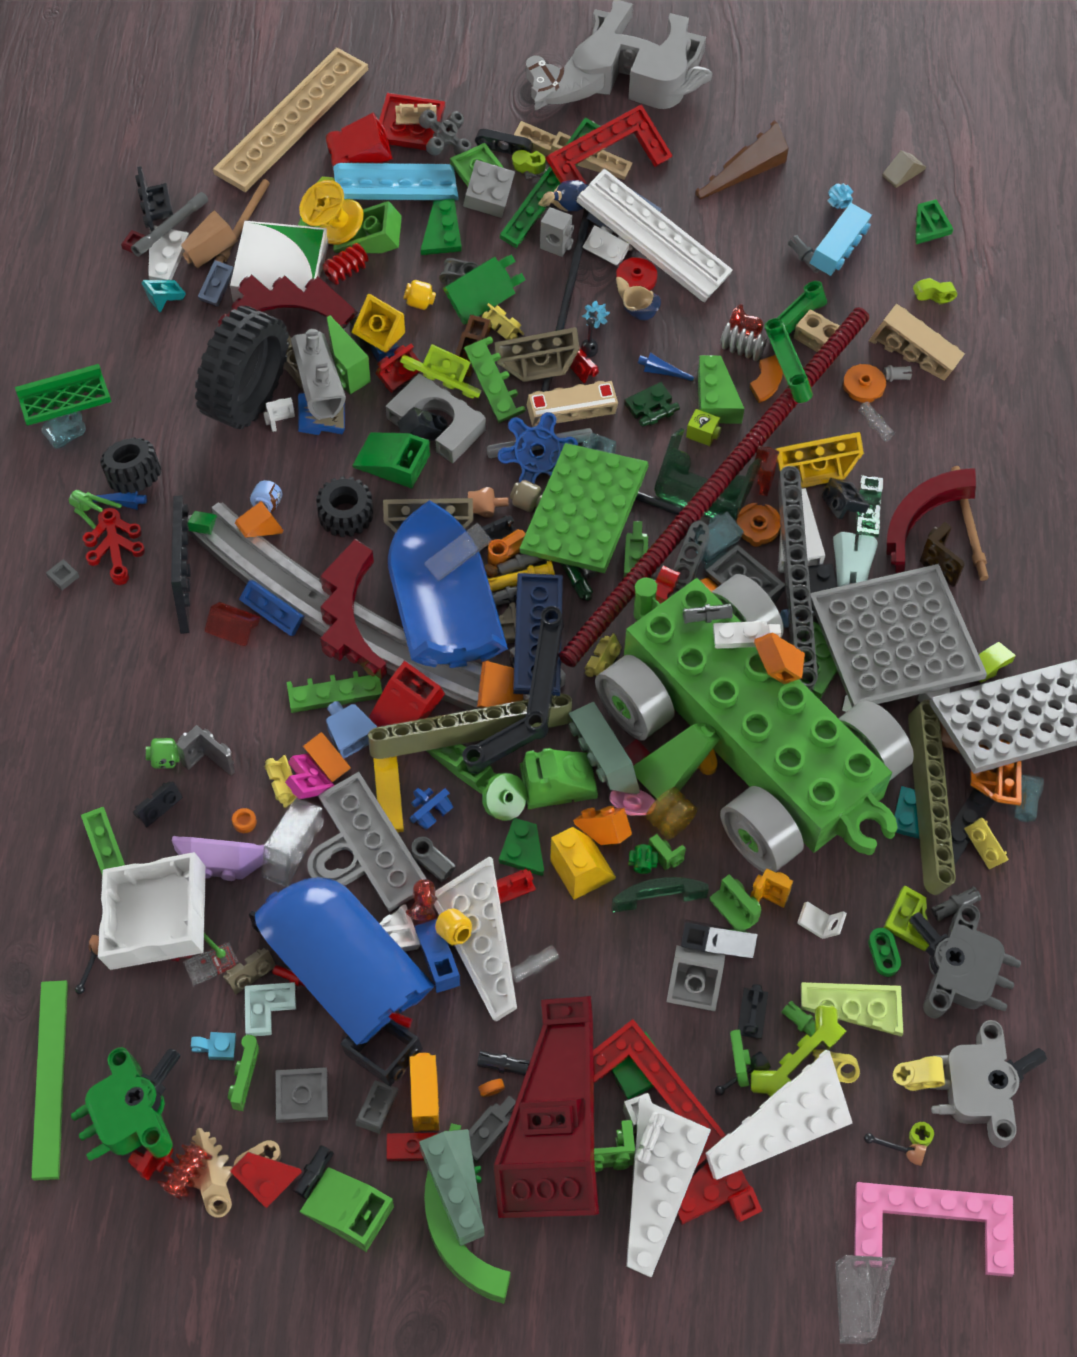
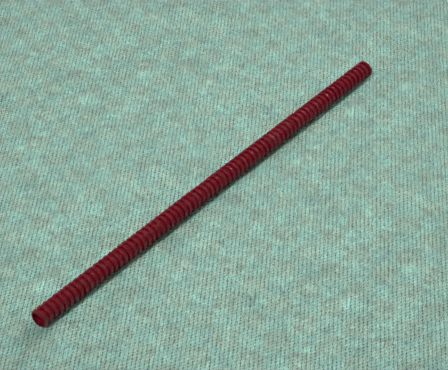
(709, 493)

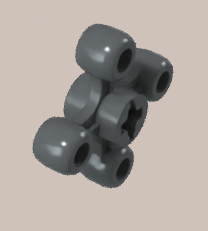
(444, 132)

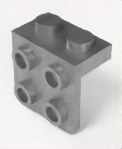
(200, 742)

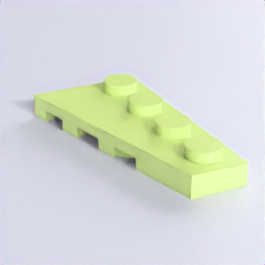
(859, 1004)

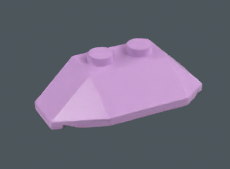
(222, 858)

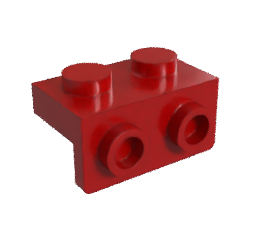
(392, 371)

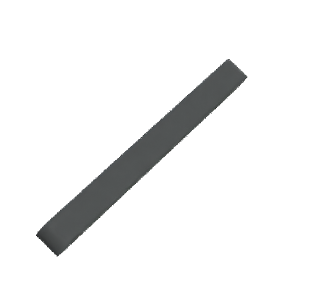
(797, 568)

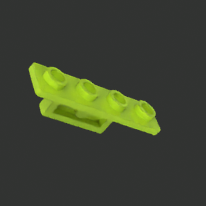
(444, 367)

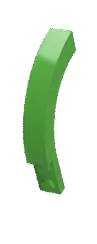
(468, 1268)

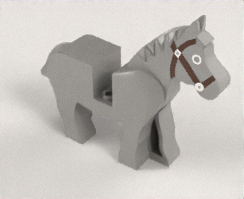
(656, 72)

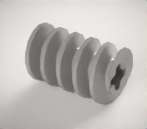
(742, 343)

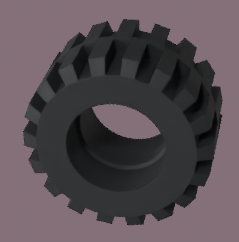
(130, 465)
(346, 521)

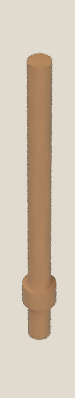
(223, 256)
(978, 556)

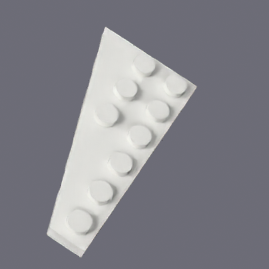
(486, 949)
(790, 1117)
(660, 1183)

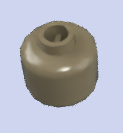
(526, 495)

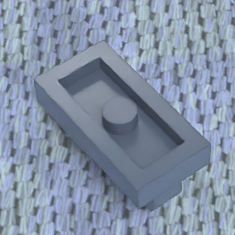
(216, 283)

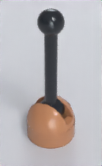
(93, 948)
(915, 1152)

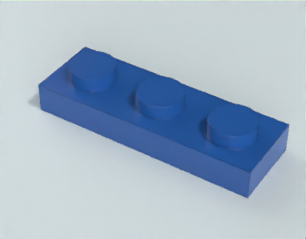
(271, 607)

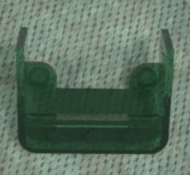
(679, 485)

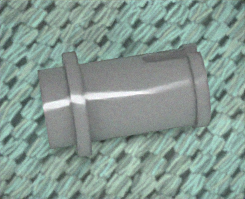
(896, 373)

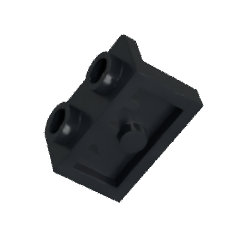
(843, 496)

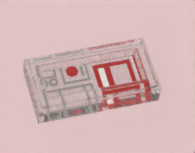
(209, 965)

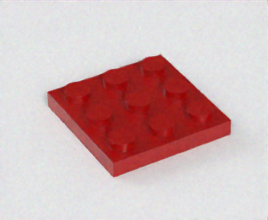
(407, 134)

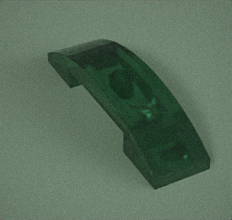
(871, 490)
(690, 890)

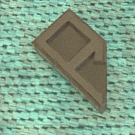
(508, 623)

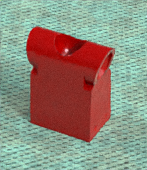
(359, 142)

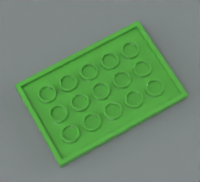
(584, 508)

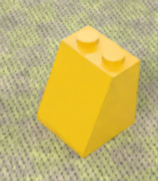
(579, 862)

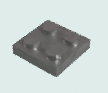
(301, 1095)

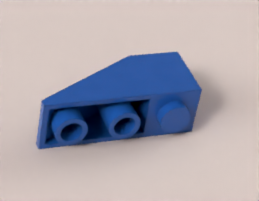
(437, 957)

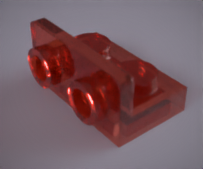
(767, 468)

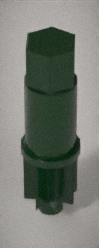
(578, 581)

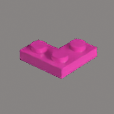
(309, 777)

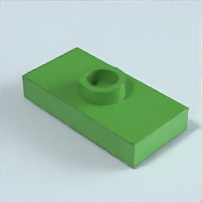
(741, 1058)

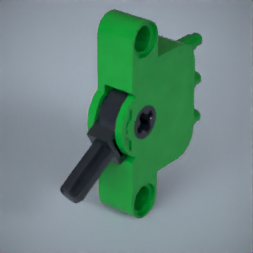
(128, 1107)

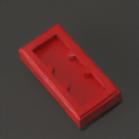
(405, 1146)

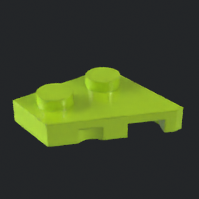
(905, 907)

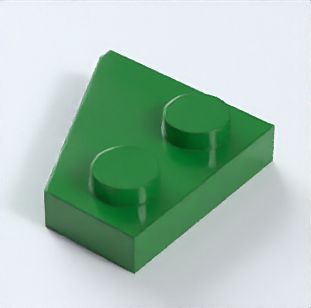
(931, 222)
(523, 848)

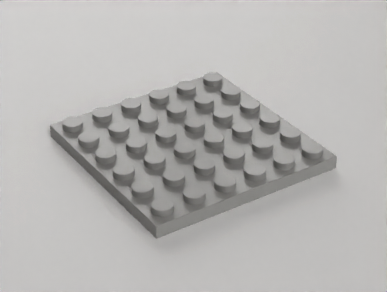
(897, 636)

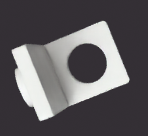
(819, 921)

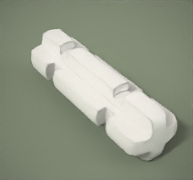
(649, 1137)

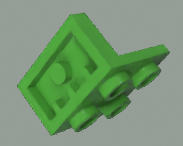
(621, 1155)

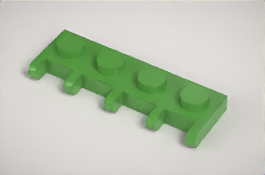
(492, 381)
(323, 694)

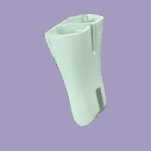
(853, 560)

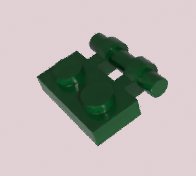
(649, 400)

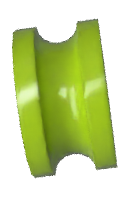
(928, 1130)

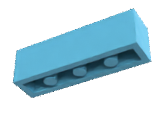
(840, 239)

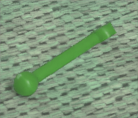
(220, 953)

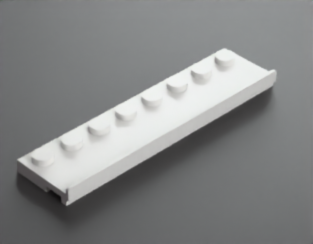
(654, 235)

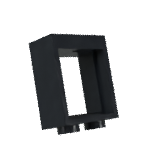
(397, 1068)

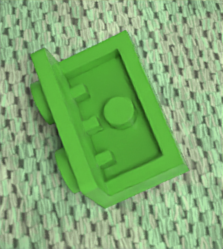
(736, 904)

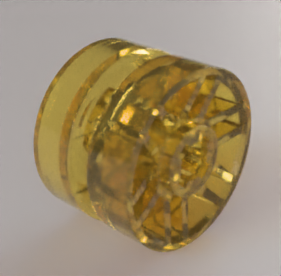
(671, 813)

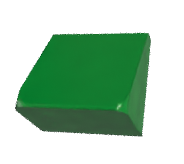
(202, 522)

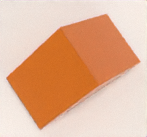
(258, 522)

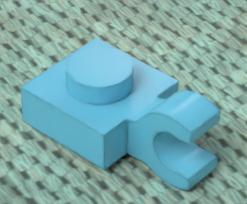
(220, 1045)

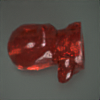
(746, 321)
(424, 899)

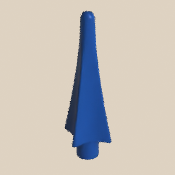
(656, 365)
(128, 500)

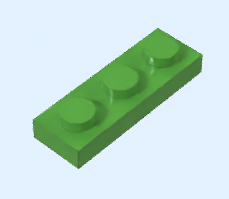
(102, 839)

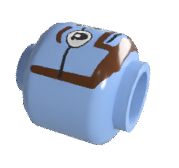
(268, 493)

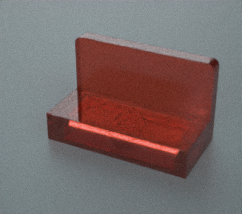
(231, 623)

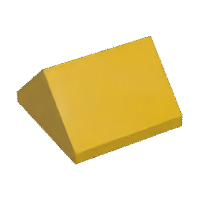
(379, 324)

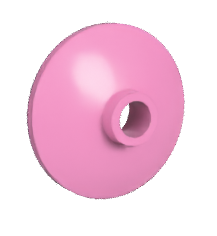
(633, 803)

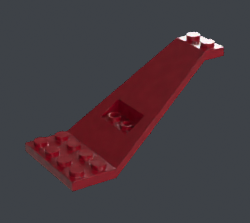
(551, 1164)

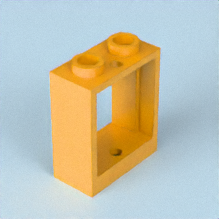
(424, 1092)

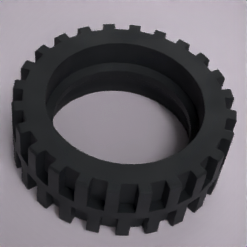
(241, 367)

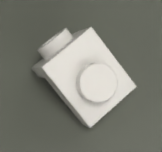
(277, 411)

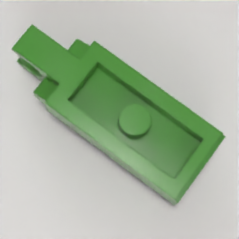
(635, 546)

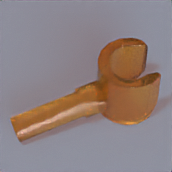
(491, 570)

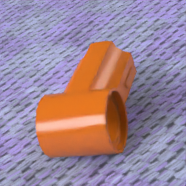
(505, 547)

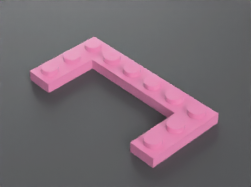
(994, 1210)

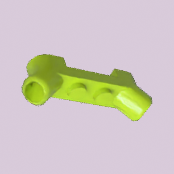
(827, 1032)

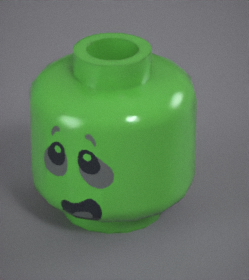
(162, 753)

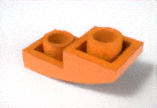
(326, 757)

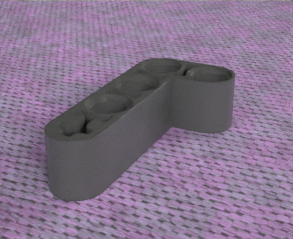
(685, 563)

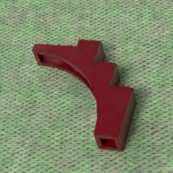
(285, 294)
(343, 636)

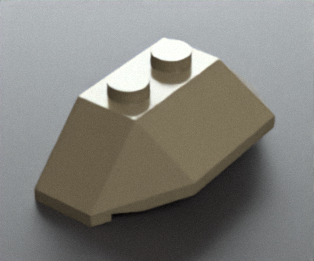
(539, 354)
(398, 510)

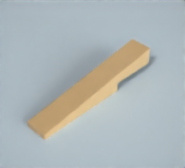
(548, 143)

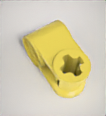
(840, 1060)
(920, 1073)

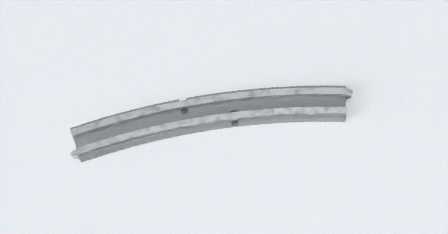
(261, 561)

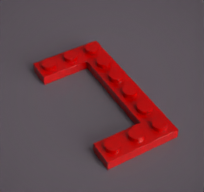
(633, 121)
(633, 1042)

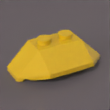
(822, 458)

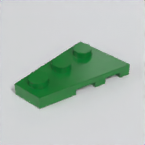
(442, 229)

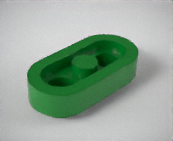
(884, 953)

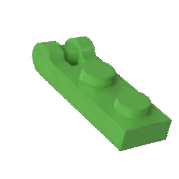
(244, 1072)

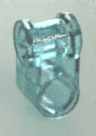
(63, 430)

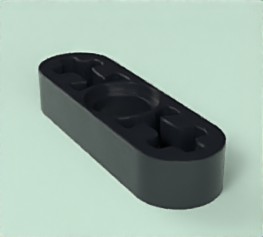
(488, 136)

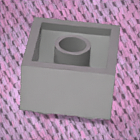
(696, 978)

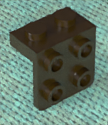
(937, 553)

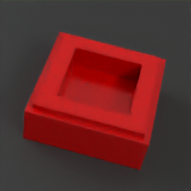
(744, 1204)

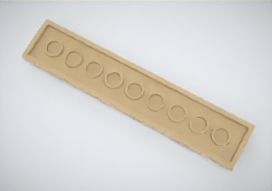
(290, 119)

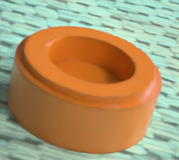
(244, 820)
(491, 1088)

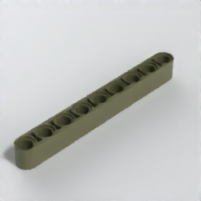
(458, 727)
(931, 799)

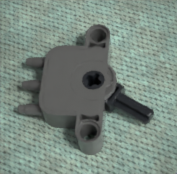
(975, 966)

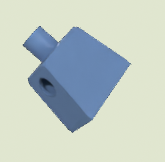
(348, 728)

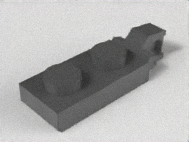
(490, 1127)

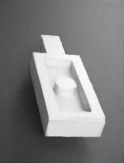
(741, 633)

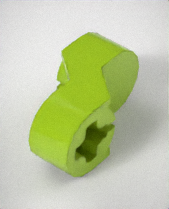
(531, 162)
(936, 291)

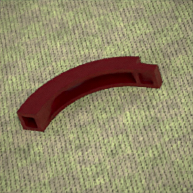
(928, 495)

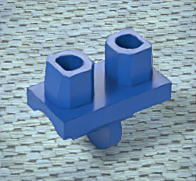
(423, 816)

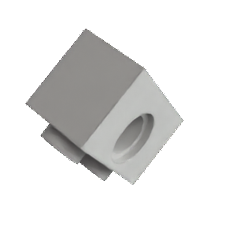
(556, 232)

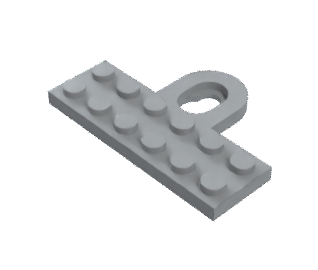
(371, 840)

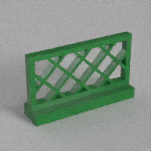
(55, 388)

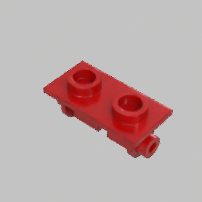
(583, 367)
(515, 885)

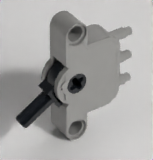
(970, 1086)

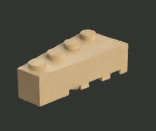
(917, 343)

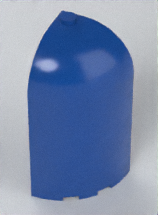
(448, 618)
(341, 955)

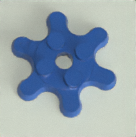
(528, 437)

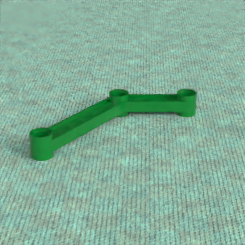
(778, 335)

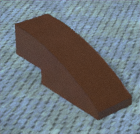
(476, 330)

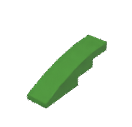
(452, 759)

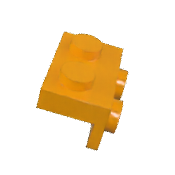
(772, 887)

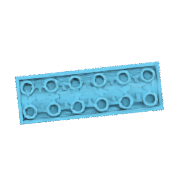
(396, 181)

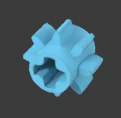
(840, 196)
(601, 313)

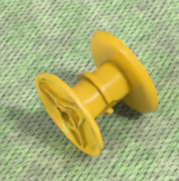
(326, 207)

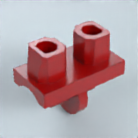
(148, 1163)

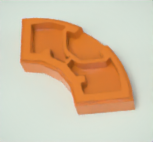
(768, 380)

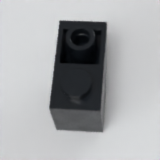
(423, 424)

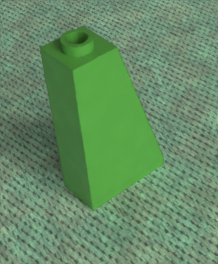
(676, 760)

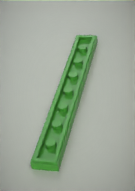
(49, 1081)

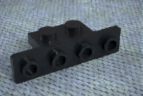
(155, 200)

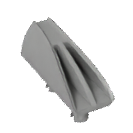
(318, 374)

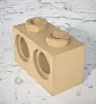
(814, 330)

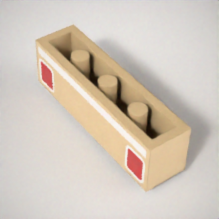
(573, 402)

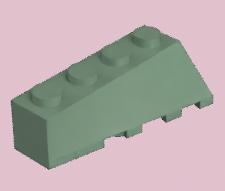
(603, 749)
(453, 1174)

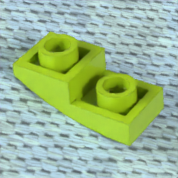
(995, 658)

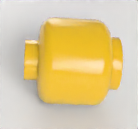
(419, 294)
(453, 926)

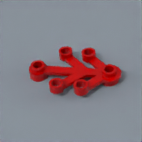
(113, 542)

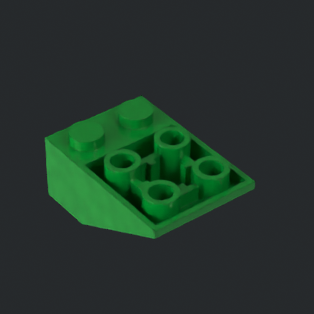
(394, 457)

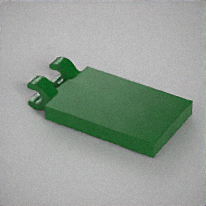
(481, 286)

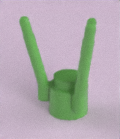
(83, 502)

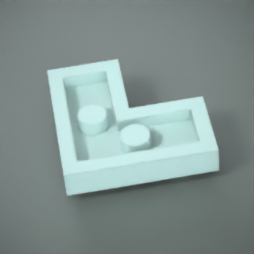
(261, 1001)

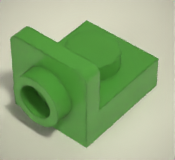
(666, 856)

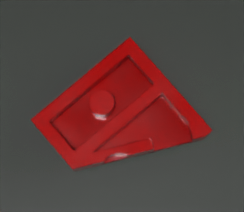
(264, 1176)

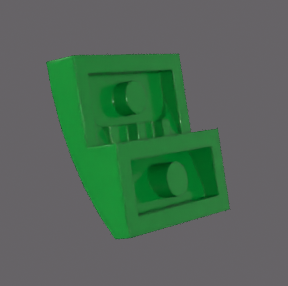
(630, 1077)

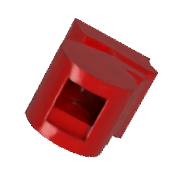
(667, 582)

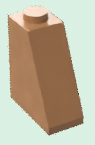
(208, 240)

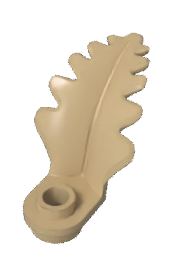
(214, 1177)

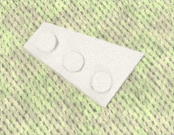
(166, 255)

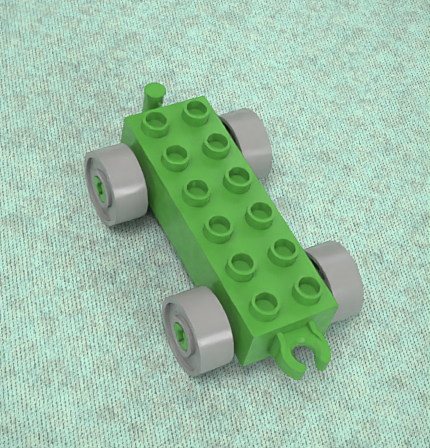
(801, 762)

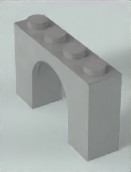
(426, 395)

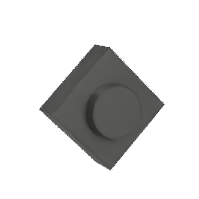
(62, 574)

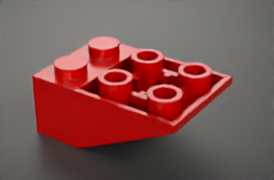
(406, 697)

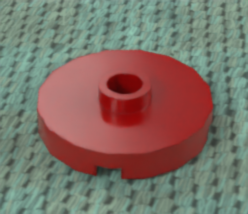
(638, 272)

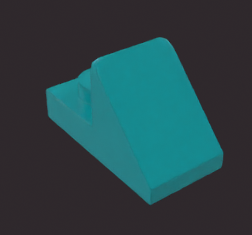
(162, 290)

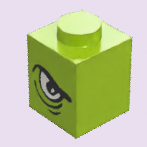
(703, 427)

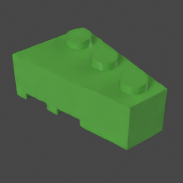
(717, 392)

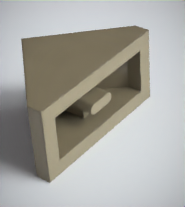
(903, 169)

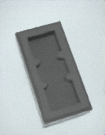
(377, 1106)

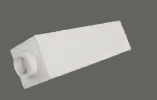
(815, 550)

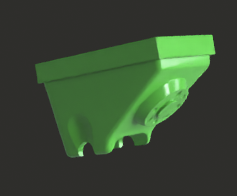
(557, 777)

